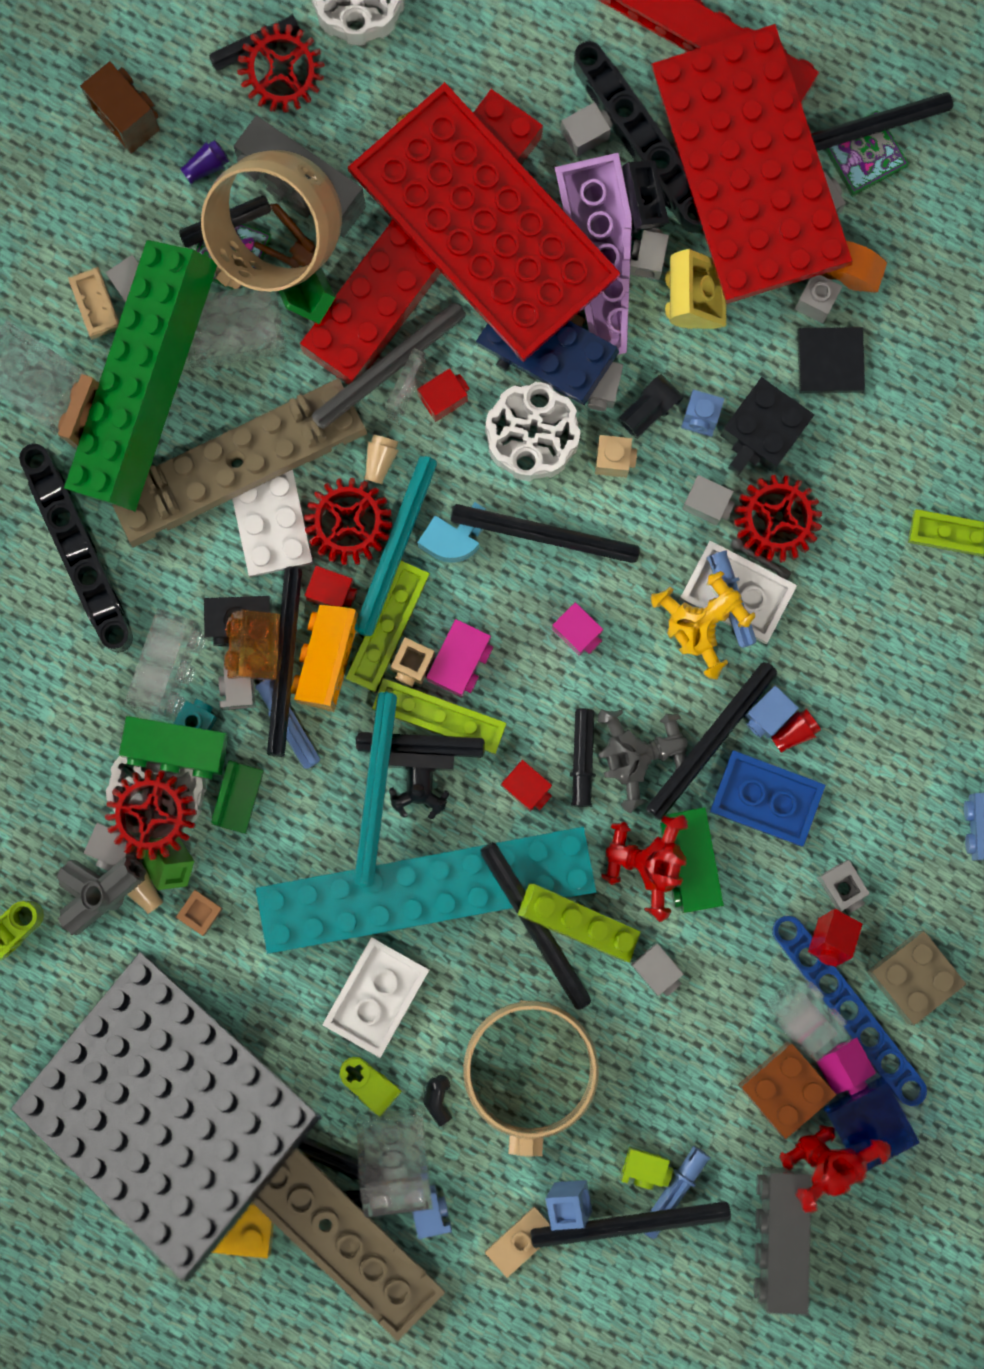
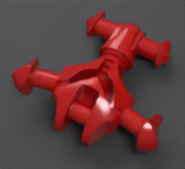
(657, 863)
(835, 1168)

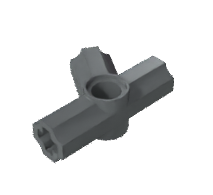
(96, 893)

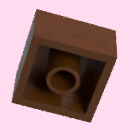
(121, 107)

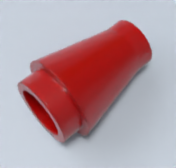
(796, 730)

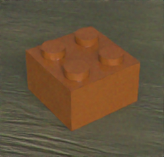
(786, 1090)

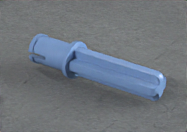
(720, 562)
(295, 734)
(681, 1182)

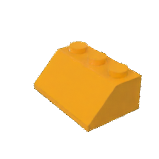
(325, 657)

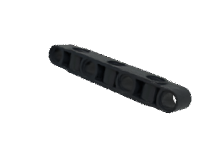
(638, 131)
(75, 547)

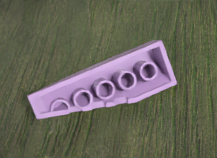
(598, 204)

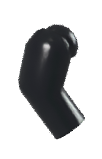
(434, 1099)

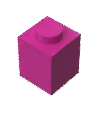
(578, 630)
(846, 1067)

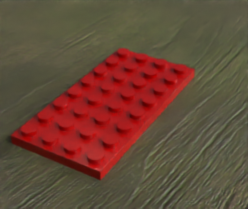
(751, 164)
(484, 221)

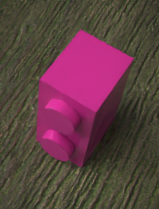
(459, 659)

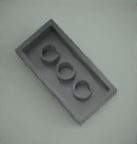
(262, 137)
(784, 1242)

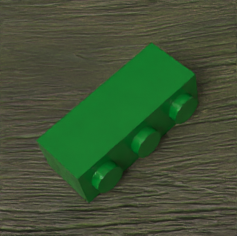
(173, 747)
(700, 876)

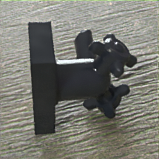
(644, 195)
(419, 781)

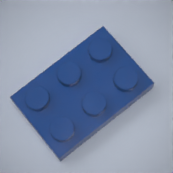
(767, 798)

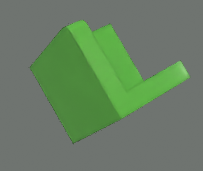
(169, 871)

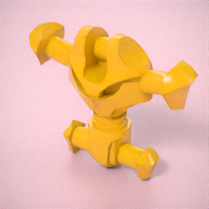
(696, 626)

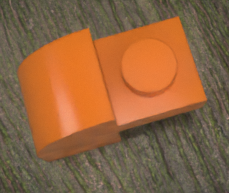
(864, 273)

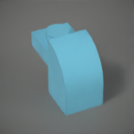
(449, 543)

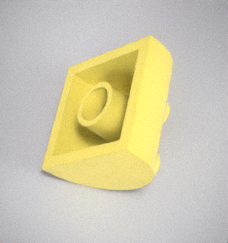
(694, 292)

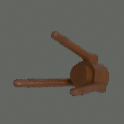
(302, 250)

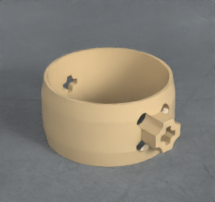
(219, 235)
(530, 1140)

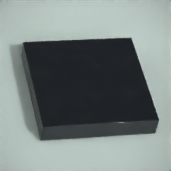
(831, 360)

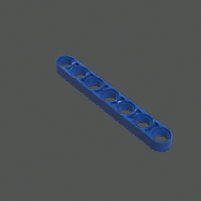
(863, 1019)

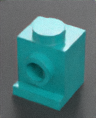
(198, 709)

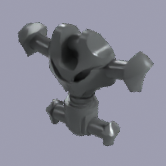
(630, 756)

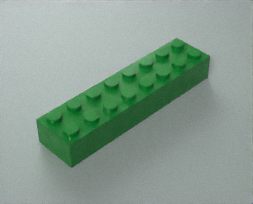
(141, 374)

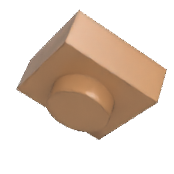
(199, 912)

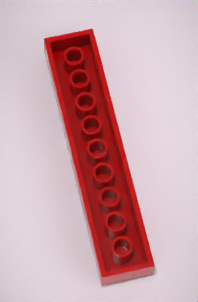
(397, 272)

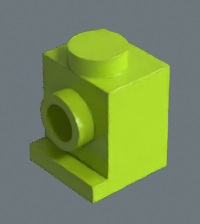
(646, 1169)

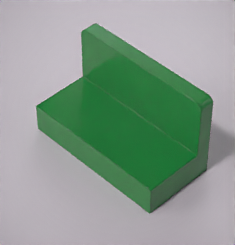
(310, 297)
(237, 797)

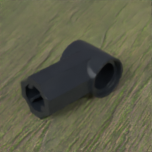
(654, 403)

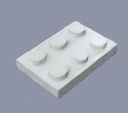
(272, 526)
(760, 590)
(375, 997)

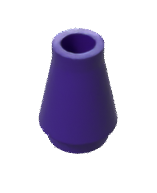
(205, 161)

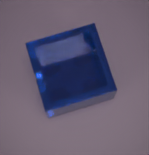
(874, 1116)

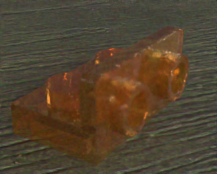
(252, 645)

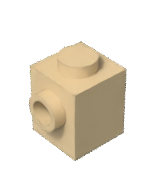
(615, 456)
(412, 662)

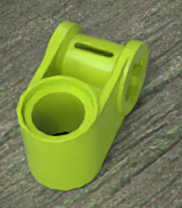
(13, 930)
(374, 1087)

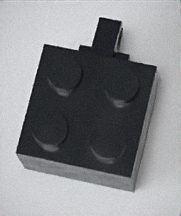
(765, 427)

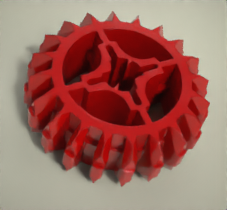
(301, 49)
(764, 510)
(358, 512)
(154, 799)

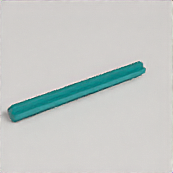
(395, 546)
(375, 789)

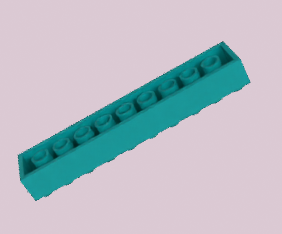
(418, 891)

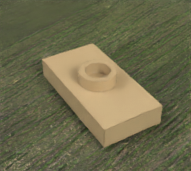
(94, 303)
(515, 1244)

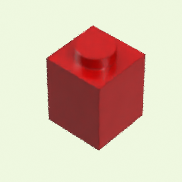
(443, 394)
(330, 588)
(527, 786)
(835, 938)

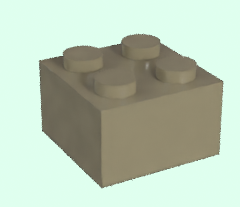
(916, 978)

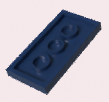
(569, 361)

